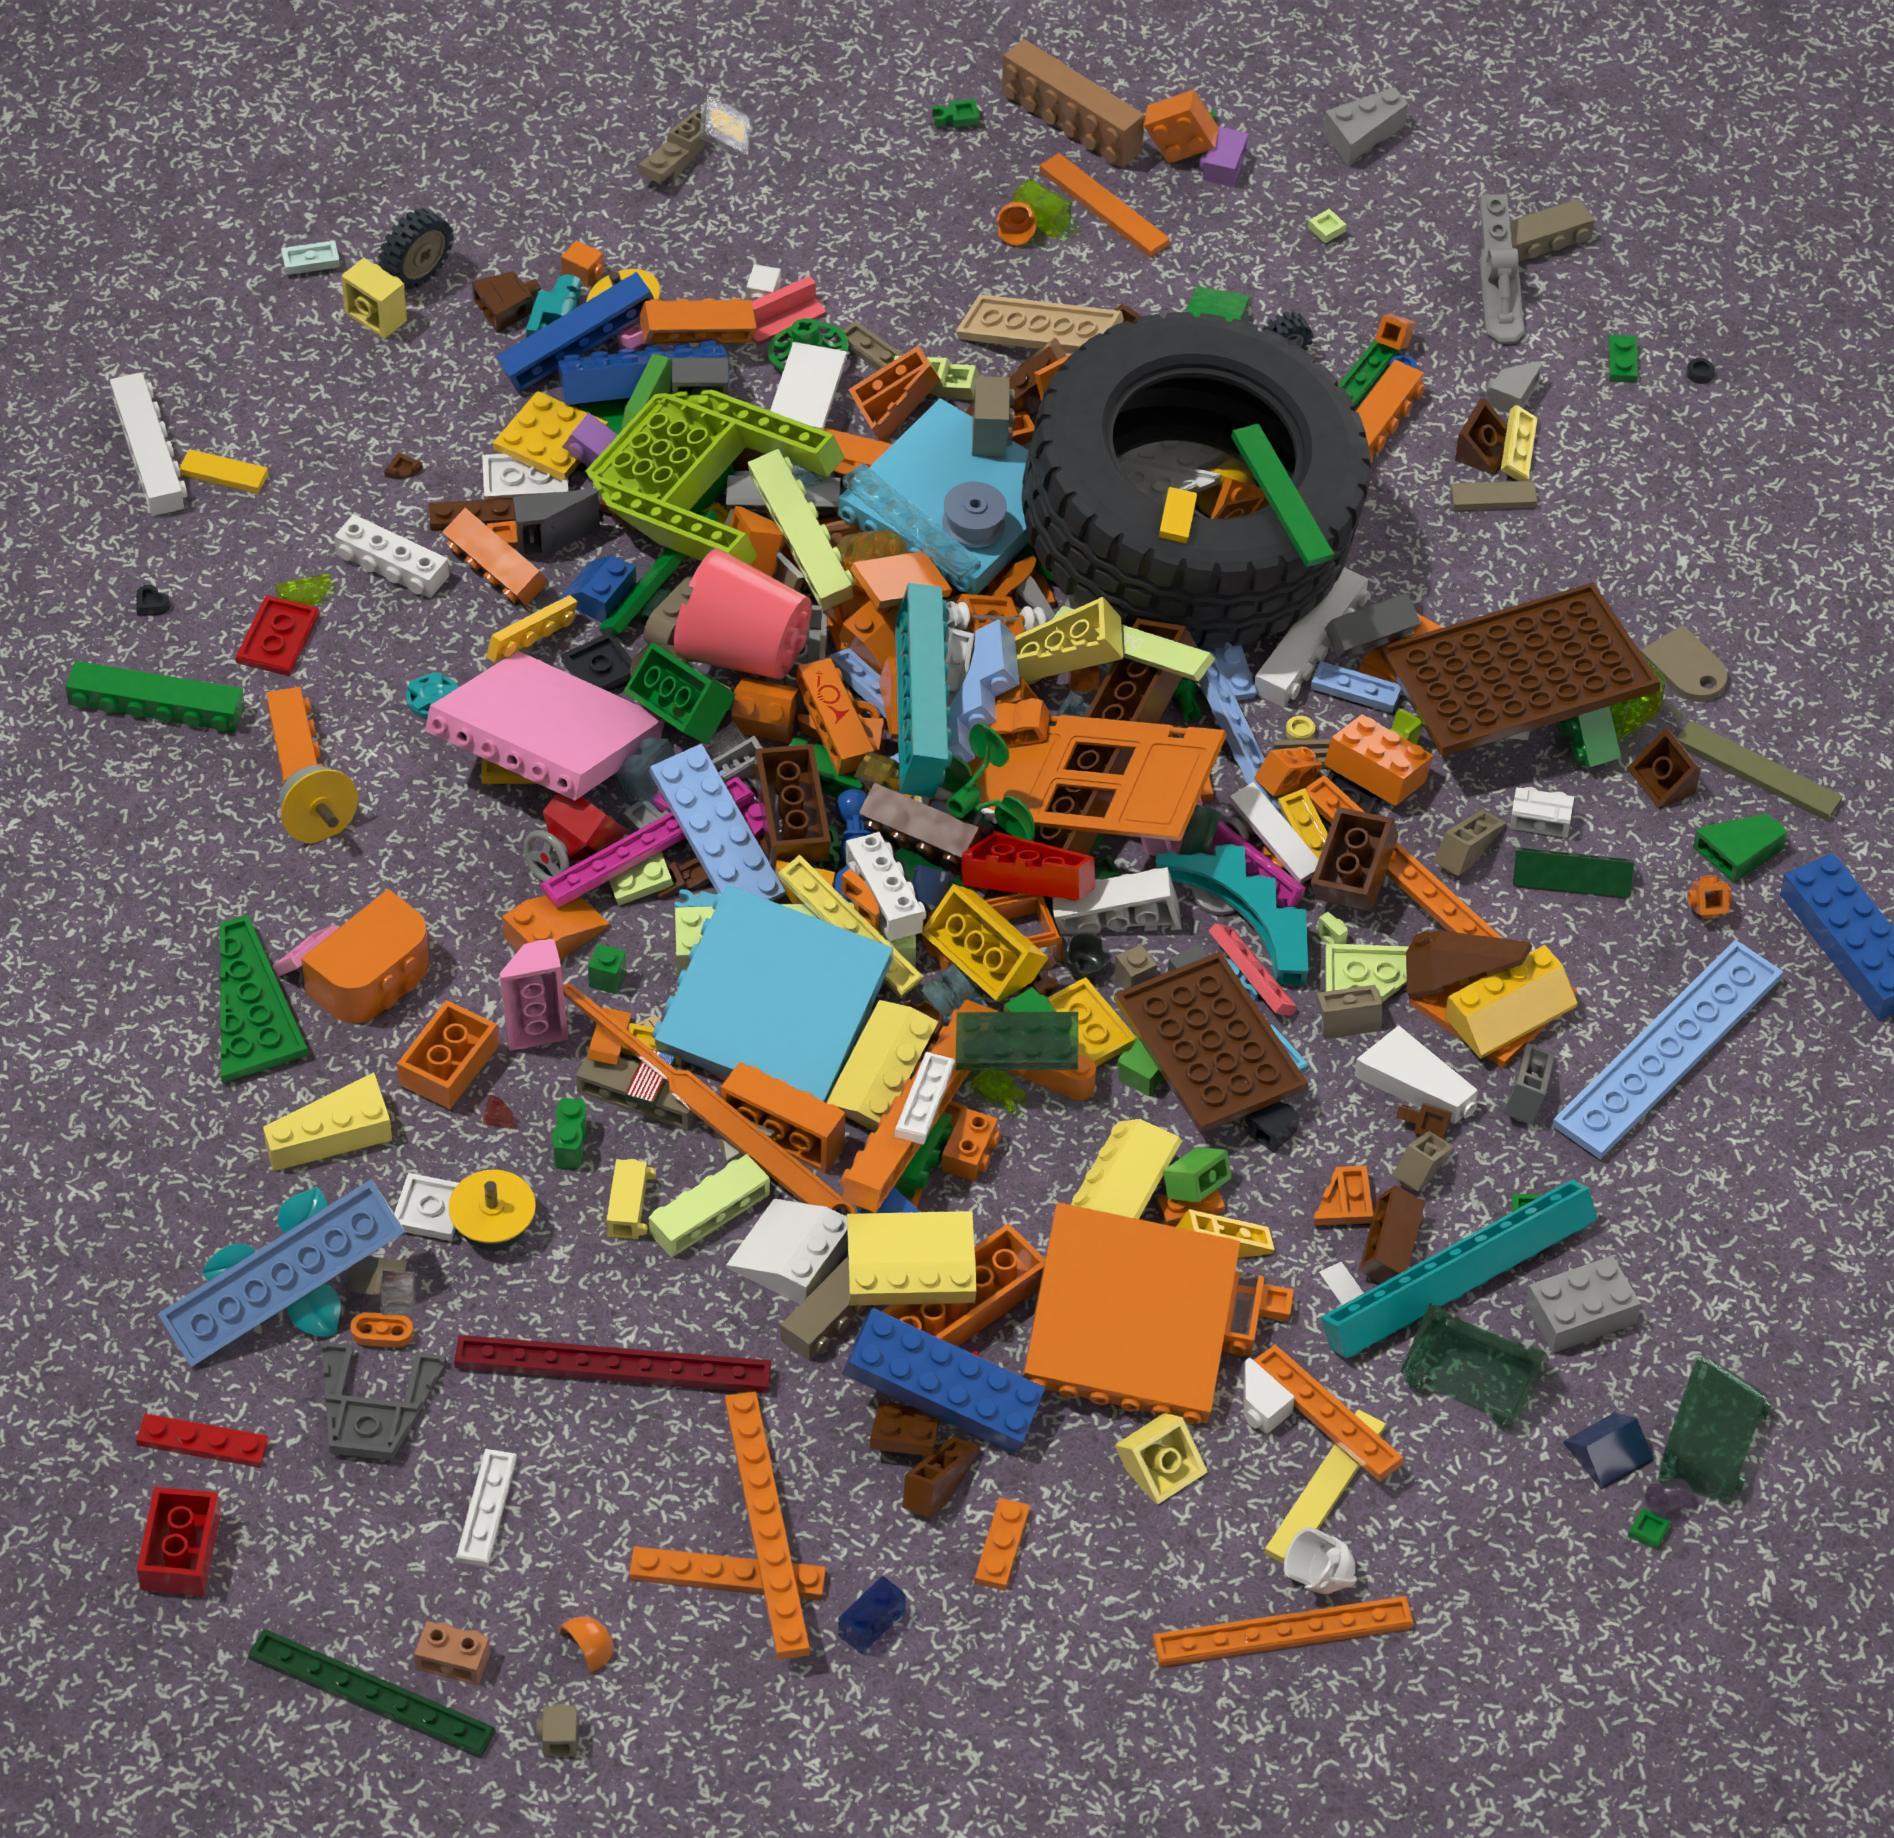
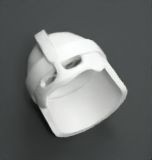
(1319, 1562)

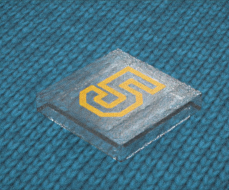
(724, 127)

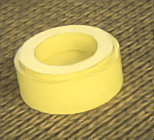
(1300, 728)

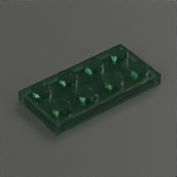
(1017, 1040)

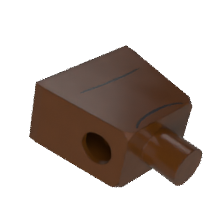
(504, 298)

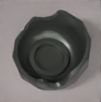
(1085, 956)

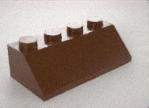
(1024, 381)

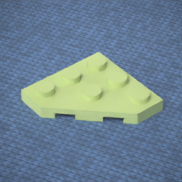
(1365, 965)

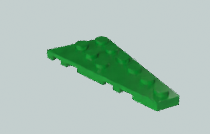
(253, 1011)

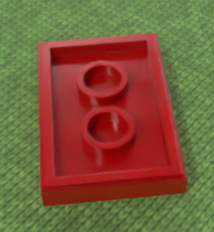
(277, 635)

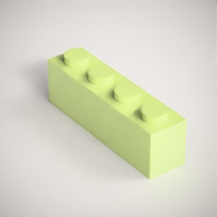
(709, 1205)

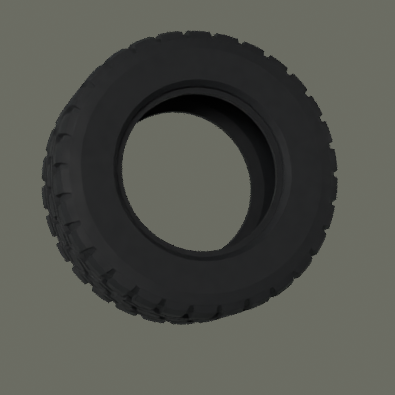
(1194, 385)

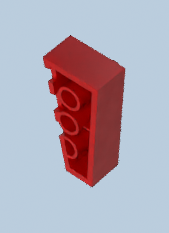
(1027, 868)

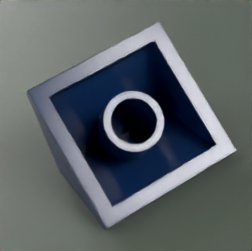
(1610, 1448)

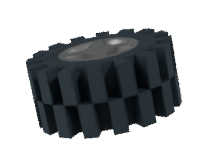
(1293, 328)

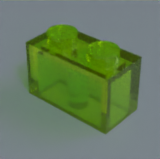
(1051, 209)

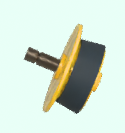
(492, 1208)

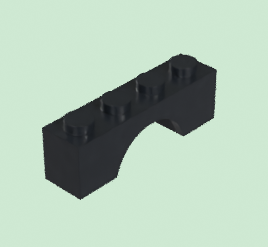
(1274, 1125)

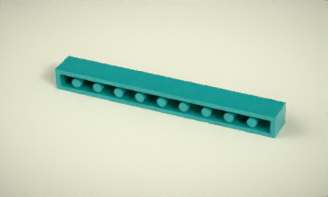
(1459, 1268)

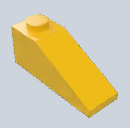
(1254, 1238)

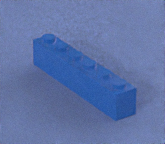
(575, 332)

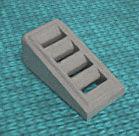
(1030, 595)
(736, 754)

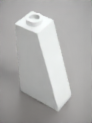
(1415, 1075)

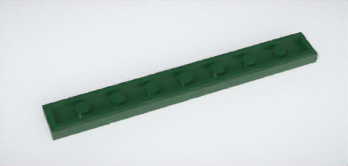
(372, 1693)

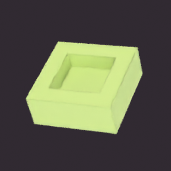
(1327, 226)
(1332, 929)

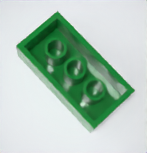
(679, 693)

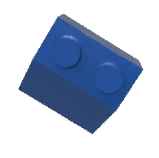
(602, 586)

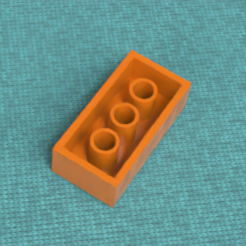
(802, 1124)

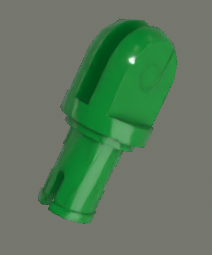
(1185, 696)

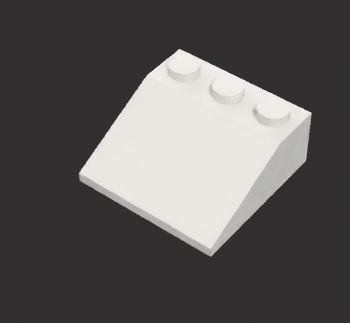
(792, 1248)

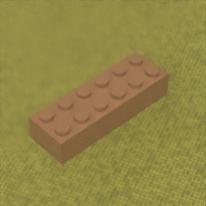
(1072, 103)

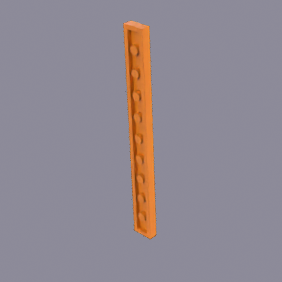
(1408, 871)
(767, 1526)

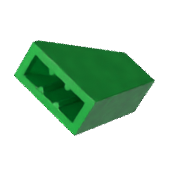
(1740, 844)

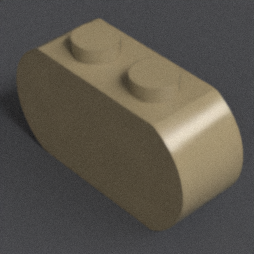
(662, 621)

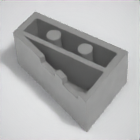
(1364, 123)

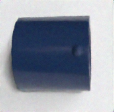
(931, 884)

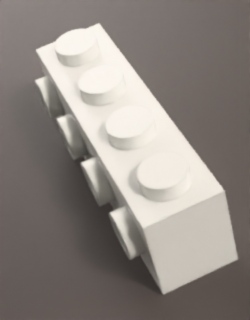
(391, 556)
(884, 876)

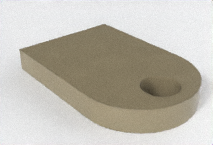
(1687, 665)

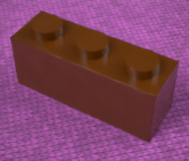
(1392, 1234)

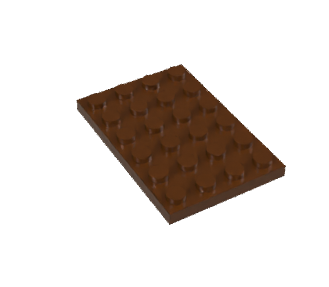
(1210, 1042)

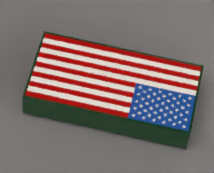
(647, 1083)

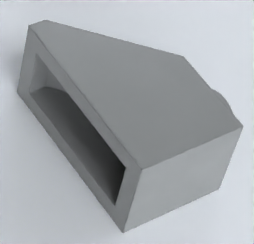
(1514, 386)

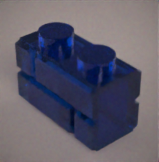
(872, 1614)

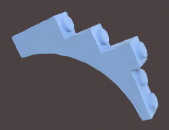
(990, 674)

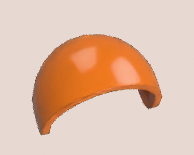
(591, 1638)

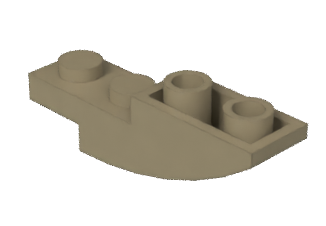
(677, 153)

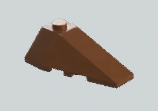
(1450, 957)

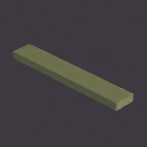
(1759, 770)

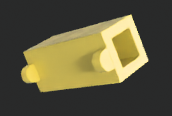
(628, 1199)

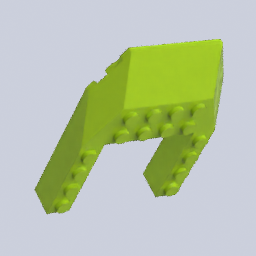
(680, 449)

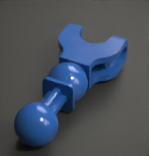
(847, 810)

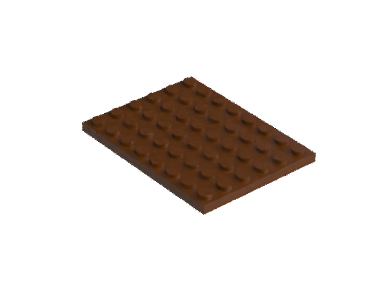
(1519, 669)

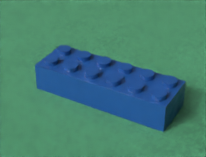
(617, 375)
(1846, 928)
(943, 1380)

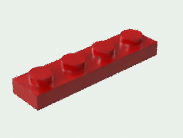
(202, 1440)

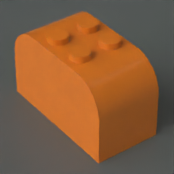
(368, 960)

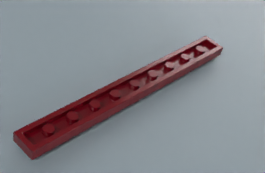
(613, 1364)

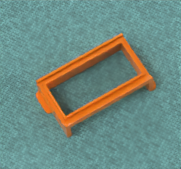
(1013, 907)

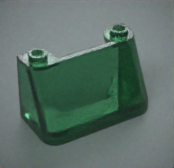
(1473, 1365)
(1713, 1431)

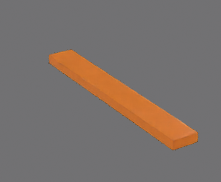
(1282, 1631)

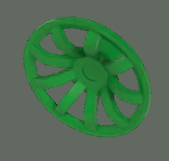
(805, 332)

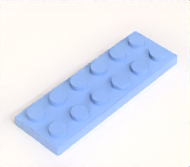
(714, 824)

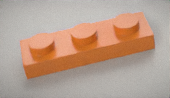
(1002, 1544)

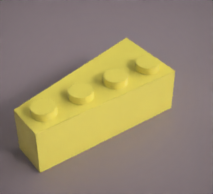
(1071, 642)
(330, 1126)

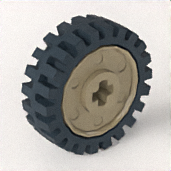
(416, 247)

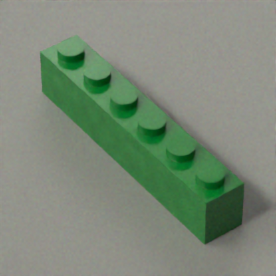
(155, 696)

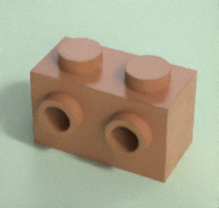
(452, 1652)

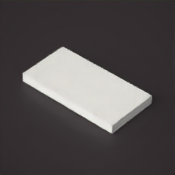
(809, 384)

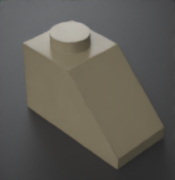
(1422, 1161)

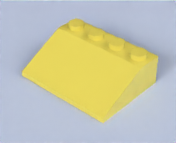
(911, 1258)

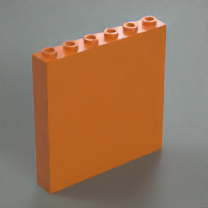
(1131, 1313)

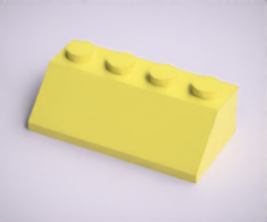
(881, 1062)
(1127, 1169)

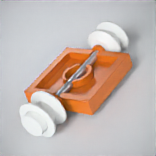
(982, 610)

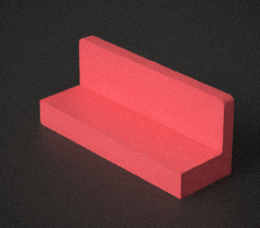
(785, 307)

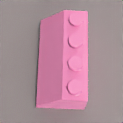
(534, 996)

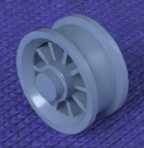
(974, 514)

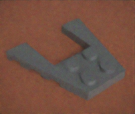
(373, 1425)

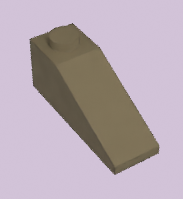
(1467, 842)

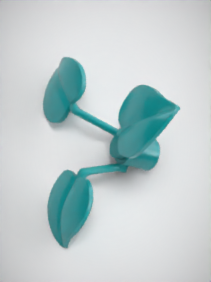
(318, 1310)

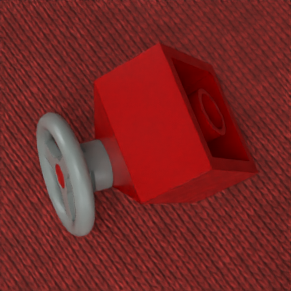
(573, 834)

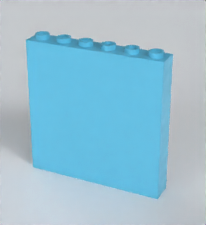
(932, 461)
(773, 993)

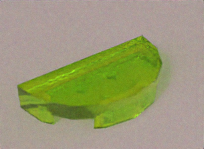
(305, 590)

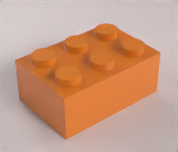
(1378, 759)
(448, 1054)

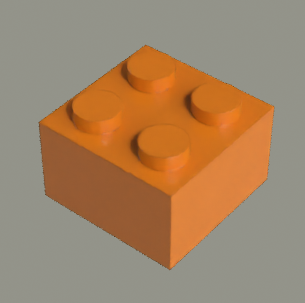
(1181, 126)

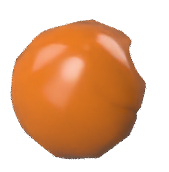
(1016, 223)

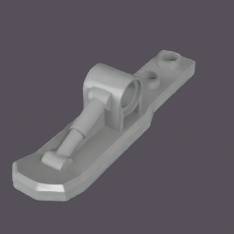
(1499, 273)

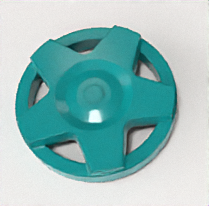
(428, 690)

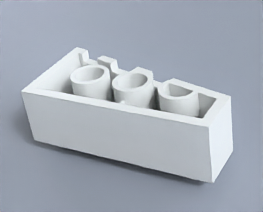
(1120, 903)

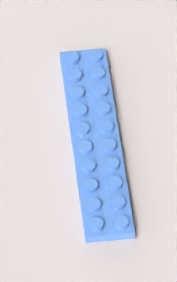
(1667, 1049)

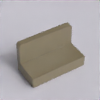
(1350, 1011)
(367, 1274)

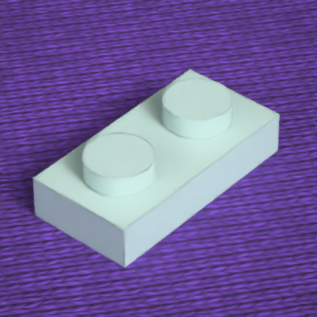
(310, 257)

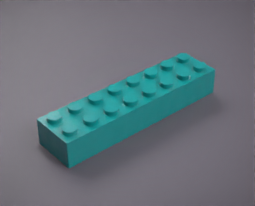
(922, 691)

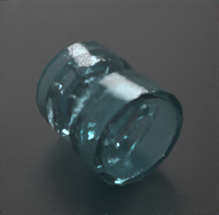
(949, 990)

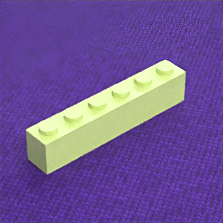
(801, 530)

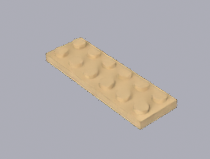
(1034, 322)

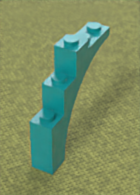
(1254, 898)

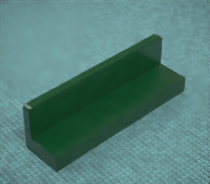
(1573, 872)

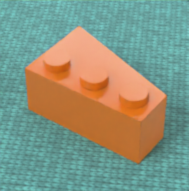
(895, 391)

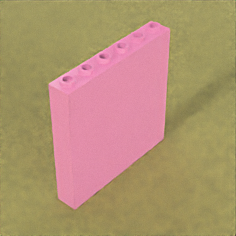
(543, 724)

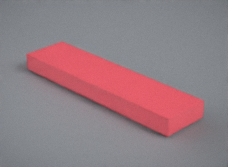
(1253, 969)

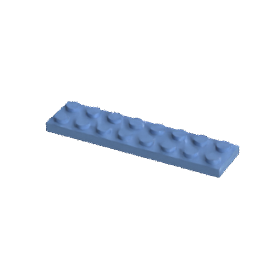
(281, 1272)

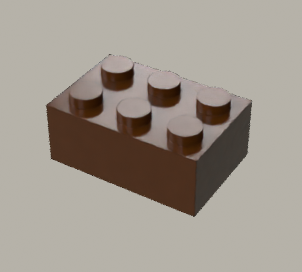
(1354, 859)

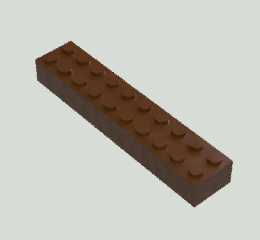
(1127, 694)

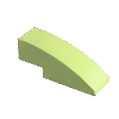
(956, 380)

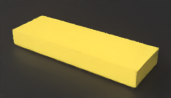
(1519, 443)

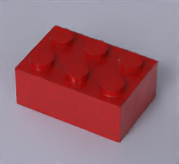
(179, 1541)

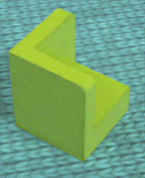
(1407, 726)

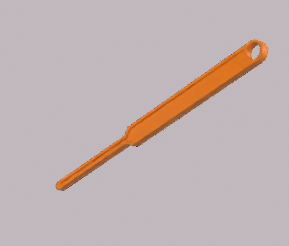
(720, 1115)

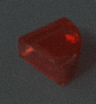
(498, 1113)

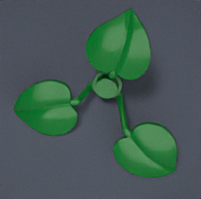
(1009, 813)

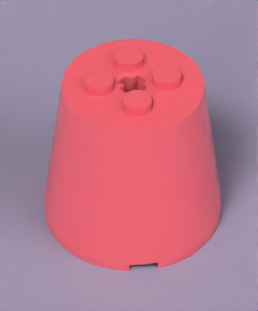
(741, 619)

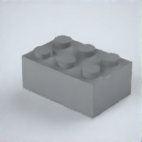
(1582, 1304)

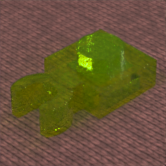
(996, 1086)

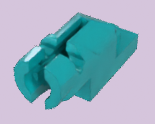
(554, 304)

